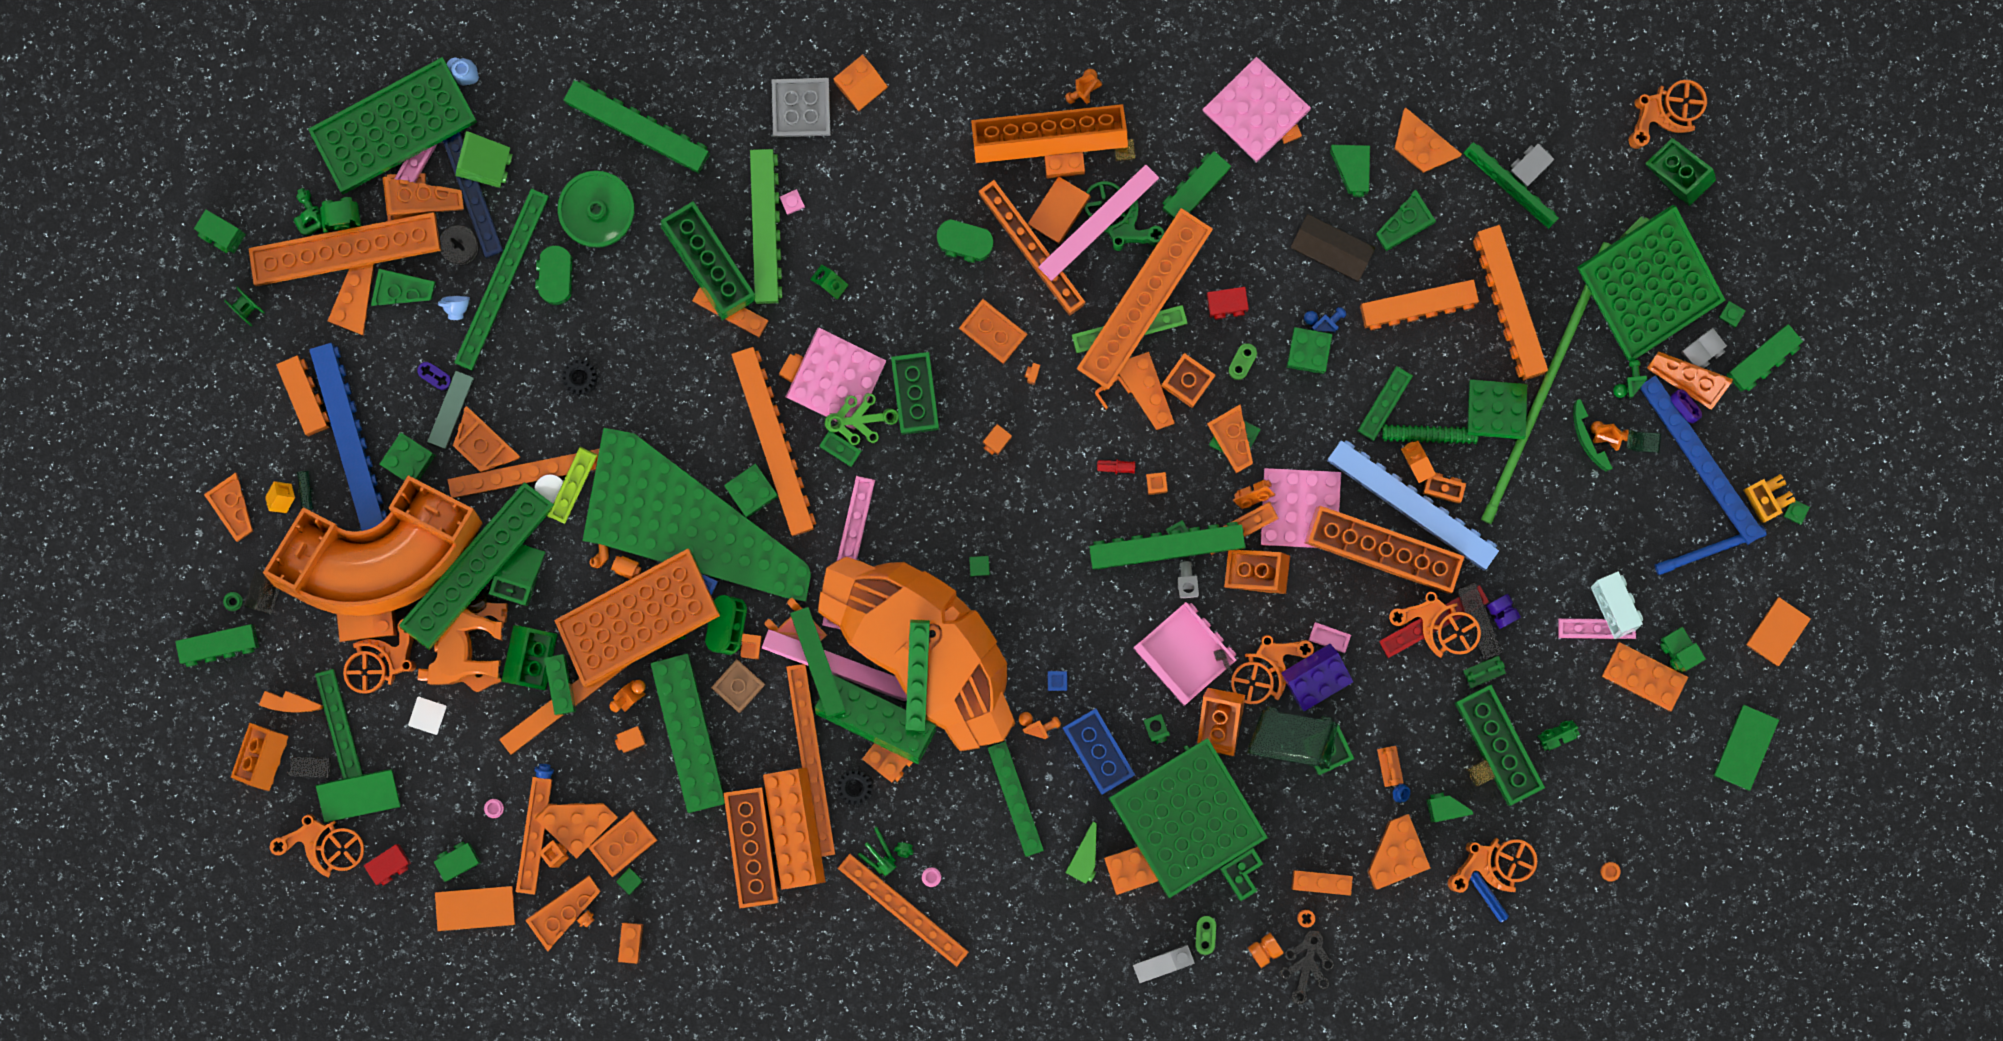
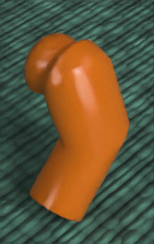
(601, 558)

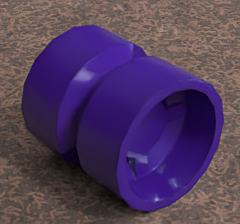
(1503, 611)

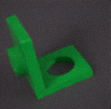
(830, 282)
(1159, 736)

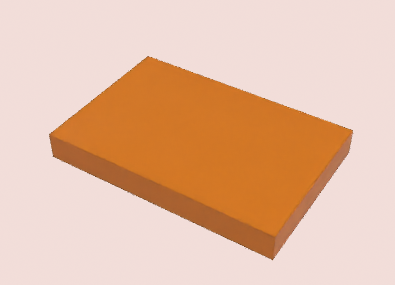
(1059, 210)
(993, 331)
(1778, 631)
(622, 843)

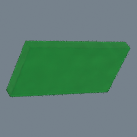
(1746, 747)
(358, 795)

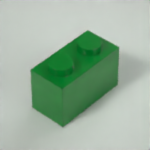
(456, 862)

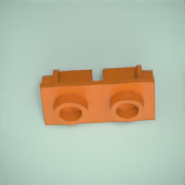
(1246, 497)
(1390, 766)

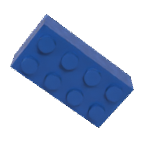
(1098, 751)

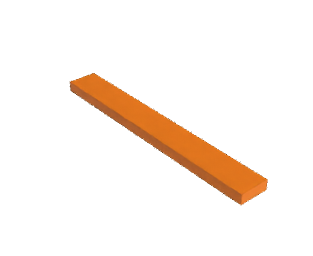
(545, 716)
(903, 910)

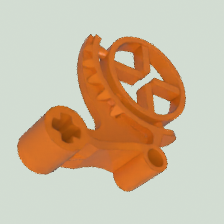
(1653, 111)
(1429, 612)
(1274, 655)
(397, 658)
(309, 836)
(1480, 861)

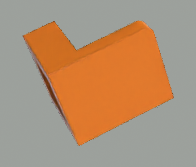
(1156, 483)
(751, 646)

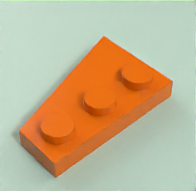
(1232, 438)
(230, 506)

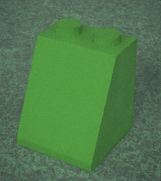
(483, 160)

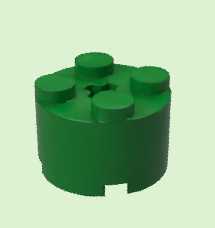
(340, 215)

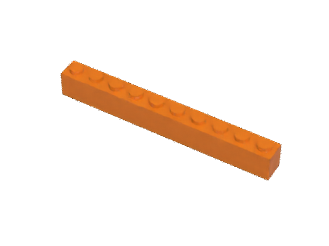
(773, 442)

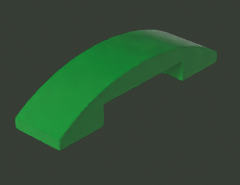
(1600, 459)

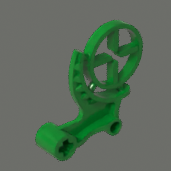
(1124, 230)

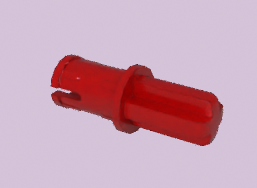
(1116, 466)

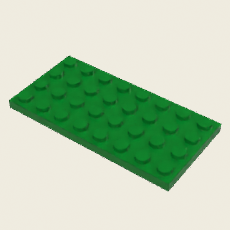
(392, 125)

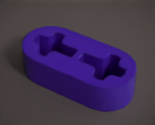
(431, 379)
(1686, 406)

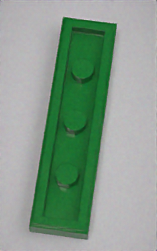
(1385, 403)

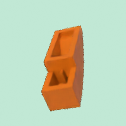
(289, 703)

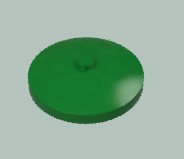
(596, 209)

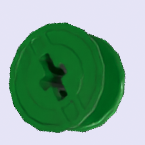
(244, 306)

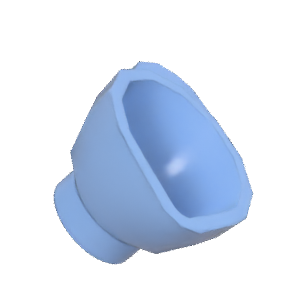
(463, 71)
(454, 306)

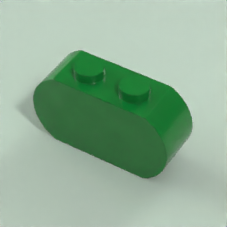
(964, 240)
(554, 275)
(726, 631)

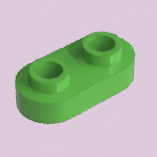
(1242, 361)
(1205, 935)

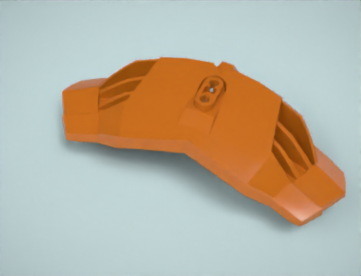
(963, 660)

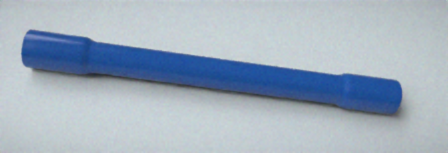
(1671, 564)

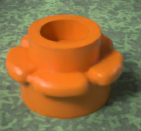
(586, 919)

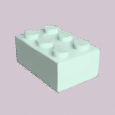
(1617, 605)

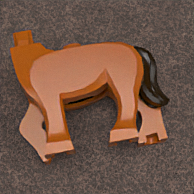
(455, 648)

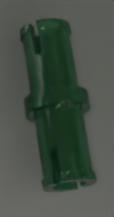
(305, 490)

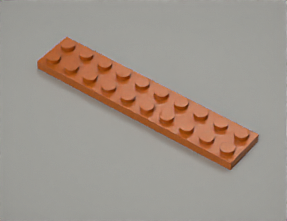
(344, 249)
(1144, 299)

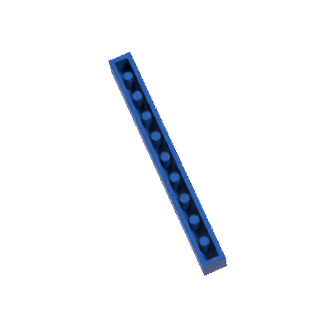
(347, 435)

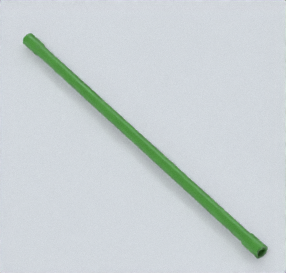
(1492, 507)

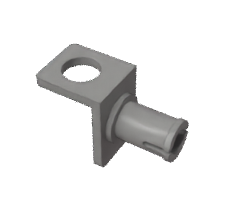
(1187, 581)

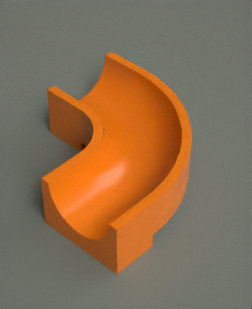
(378, 566)

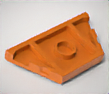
(1422, 144)
(481, 444)

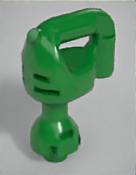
(311, 213)

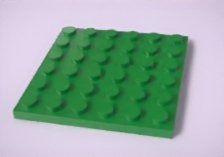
(1651, 283)
(1188, 818)

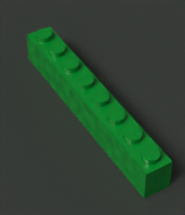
(636, 126)
(1167, 546)

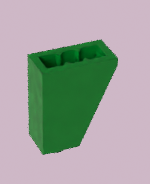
(1353, 166)

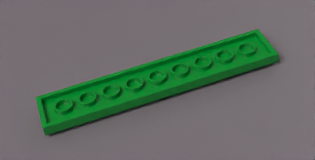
(476, 566)

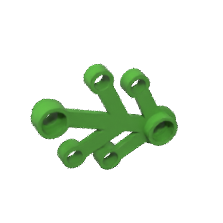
(858, 418)

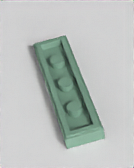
(450, 410)

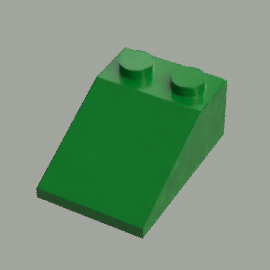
(1681, 171)

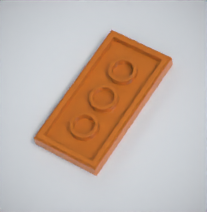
(475, 908)

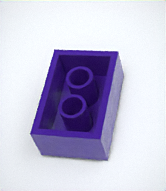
(1317, 677)

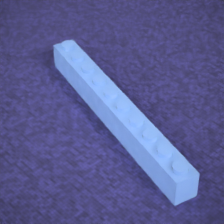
(1412, 505)

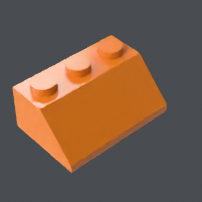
(259, 757)

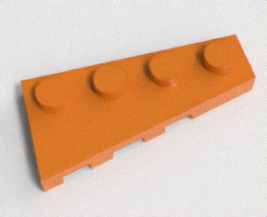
(414, 198)
(353, 299)
(1146, 389)

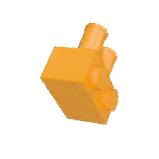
(1763, 501)

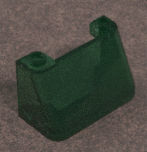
(1294, 738)

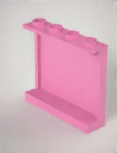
(1183, 653)

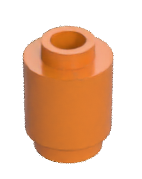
(626, 567)

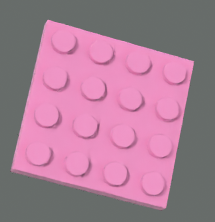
(1256, 109)
(832, 372)
(1295, 503)

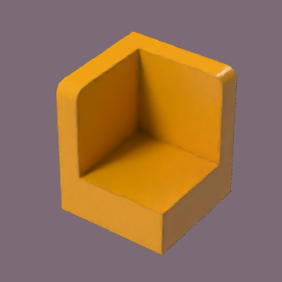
(280, 497)

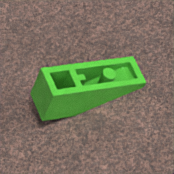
(1083, 862)

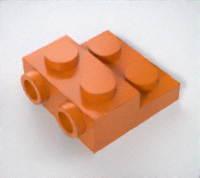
(886, 762)

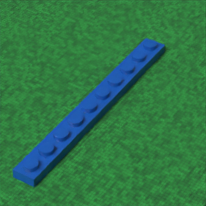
(1702, 460)

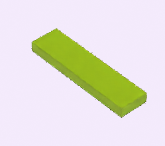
(572, 485)

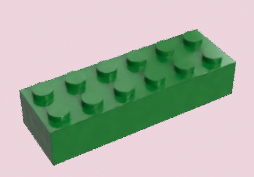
(707, 260)
(878, 722)
(1499, 745)

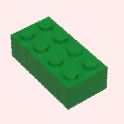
(915, 393)

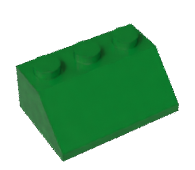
(526, 657)

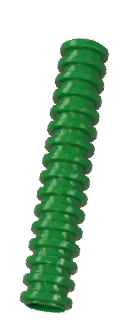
(1427, 434)

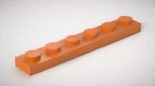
(533, 837)

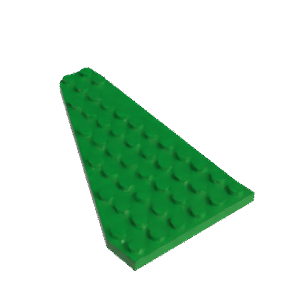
(659, 510)

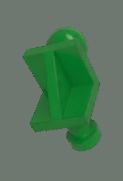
(1633, 383)

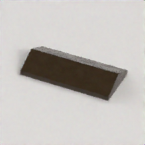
(1332, 247)

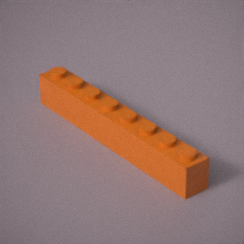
(1029, 245)

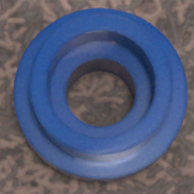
(544, 771)
(1401, 793)

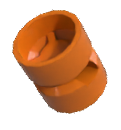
(1265, 950)

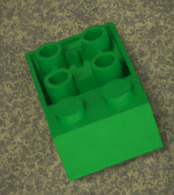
(518, 576)

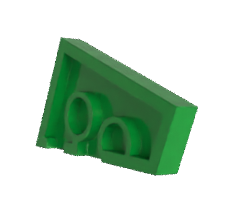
(1406, 222)
(401, 288)

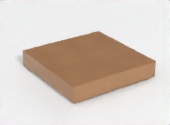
(738, 686)

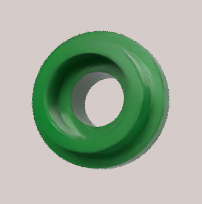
(226, 601)
(904, 849)

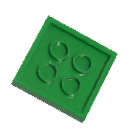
(1497, 409)

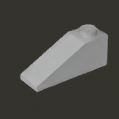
(1163, 963)

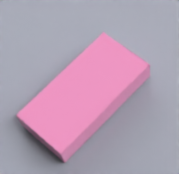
(1325, 635)

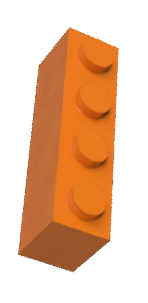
(302, 395)

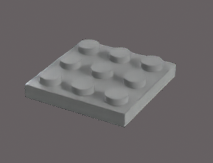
(801, 107)

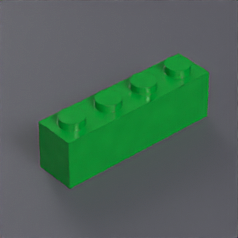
(1197, 186)
(1764, 358)
(217, 644)

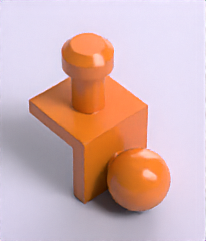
(1084, 86)
(1608, 433)
(628, 695)
(1037, 729)

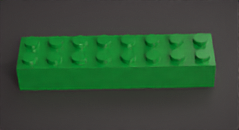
(688, 733)

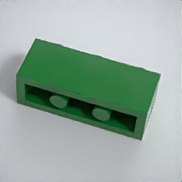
(560, 685)

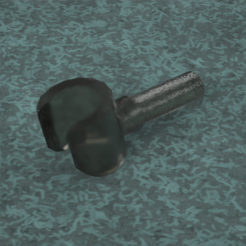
(1220, 655)

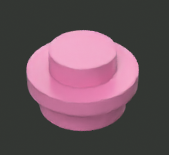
(493, 808)
(931, 877)

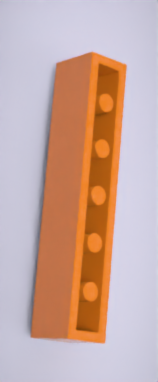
(1418, 304)

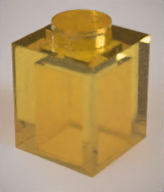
(1480, 773)

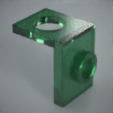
(1643, 441)

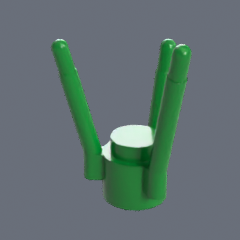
(884, 865)

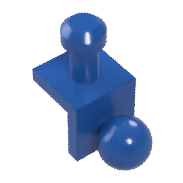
(1325, 324)

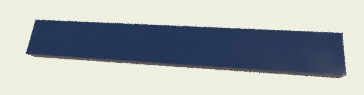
(474, 201)

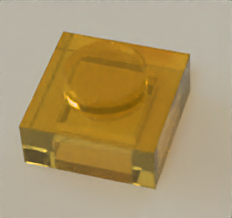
(1125, 153)

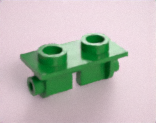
(1484, 671)
(1550, 738)

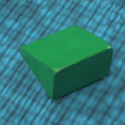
(629, 881)

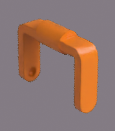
(1103, 388)

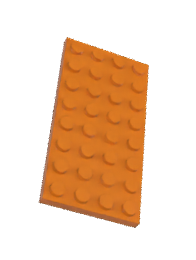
(637, 618)

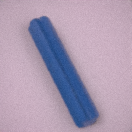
(1488, 896)

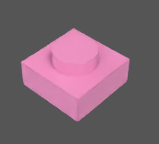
(792, 202)

